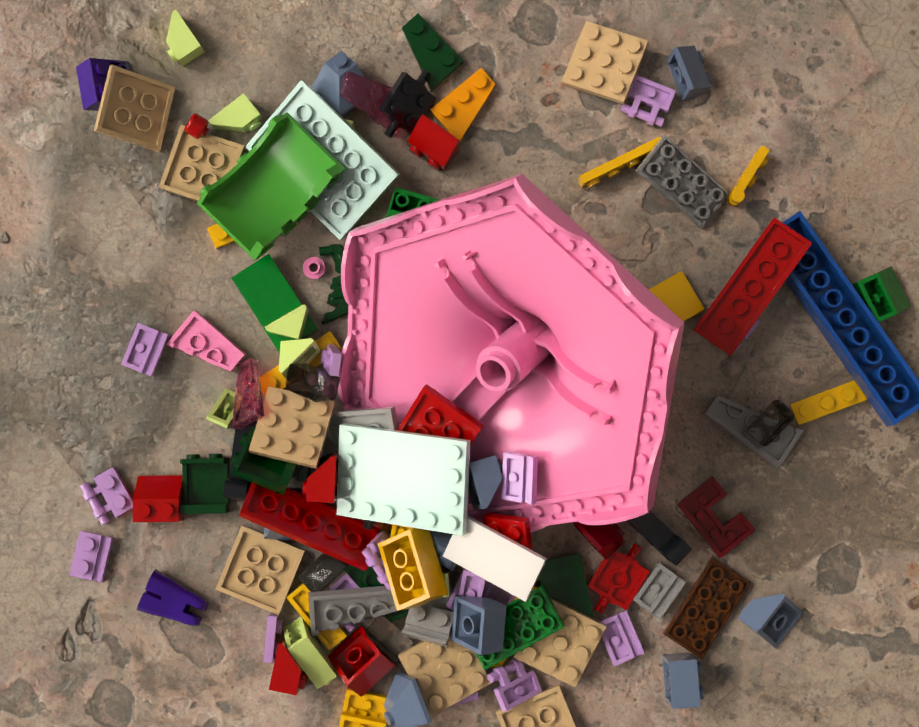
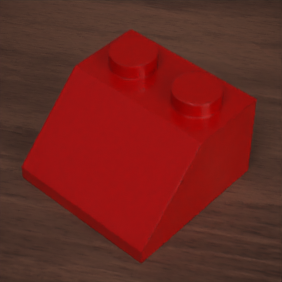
(433, 143)
(323, 483)
(158, 499)
(360, 662)
(287, 673)

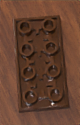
(706, 608)

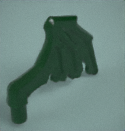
(336, 296)

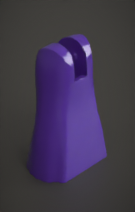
(170, 600)

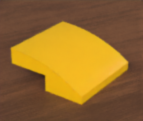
(678, 296)
(364, 710)

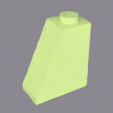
(308, 653)

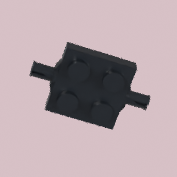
(407, 103)

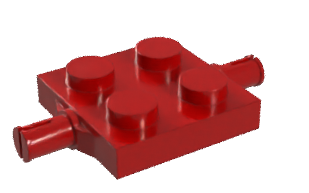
(618, 579)

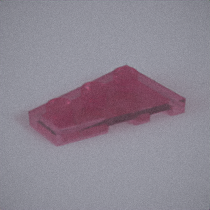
(366, 96)
(248, 395)

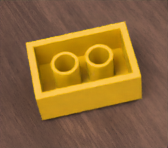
(412, 568)

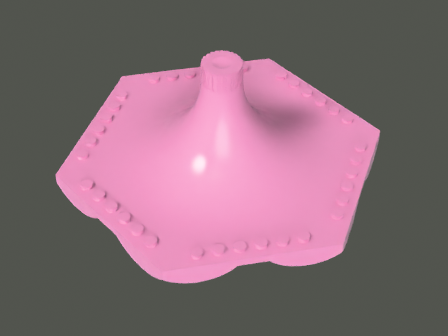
(524, 332)

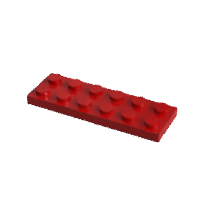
(752, 286)
(309, 523)

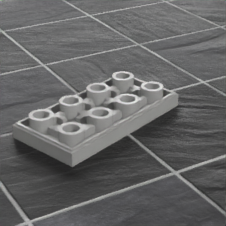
(682, 181)

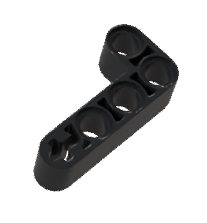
(235, 486)
(661, 537)

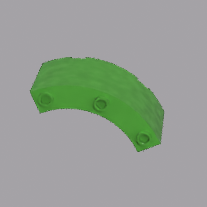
(271, 186)

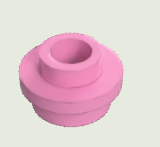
(318, 273)

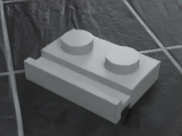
(659, 590)
(429, 624)

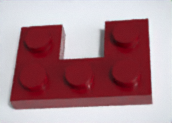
(697, 510)

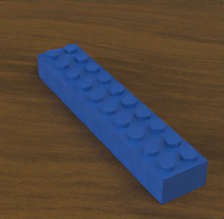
(852, 329)

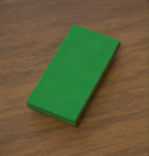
(269, 296)
(525, 625)

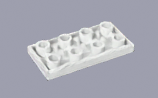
(496, 558)

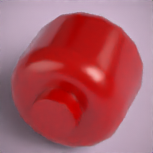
(196, 126)

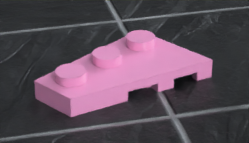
(204, 340)

